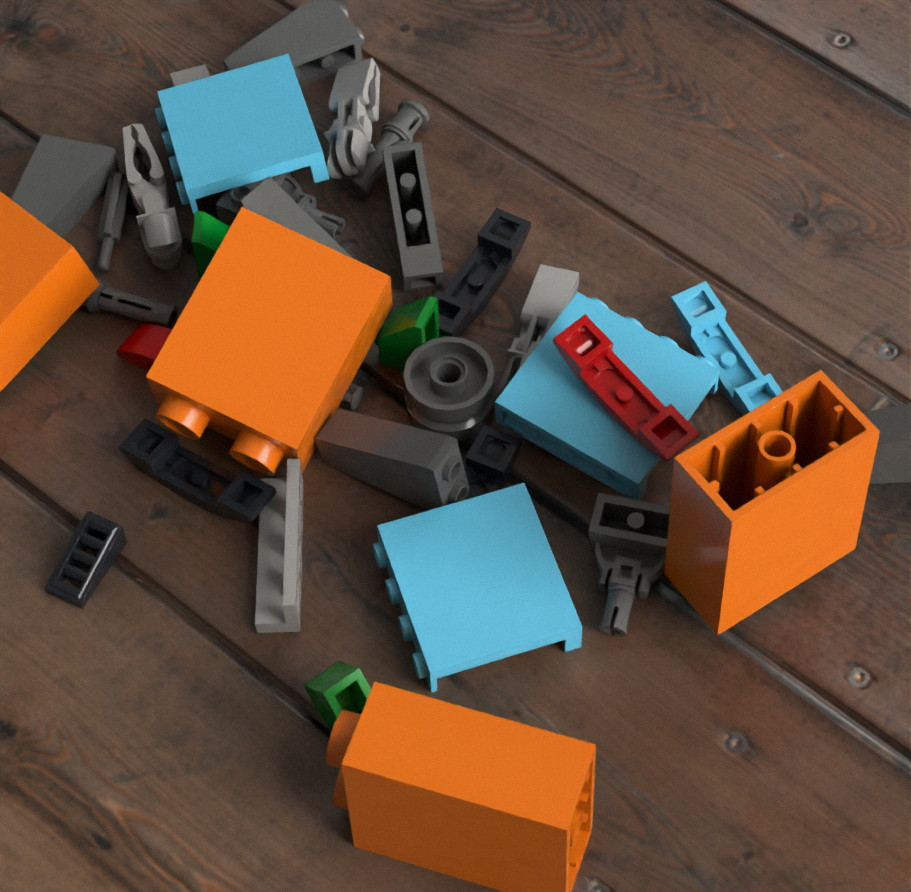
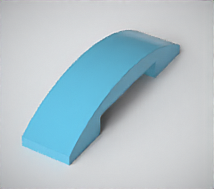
(711, 337)

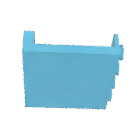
(238, 129)
(562, 417)
(475, 583)

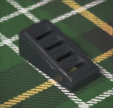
(97, 535)

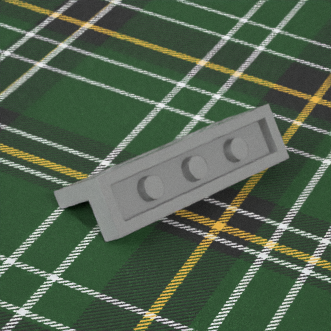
(281, 554)

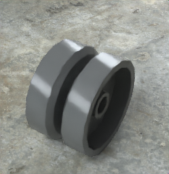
(450, 387)

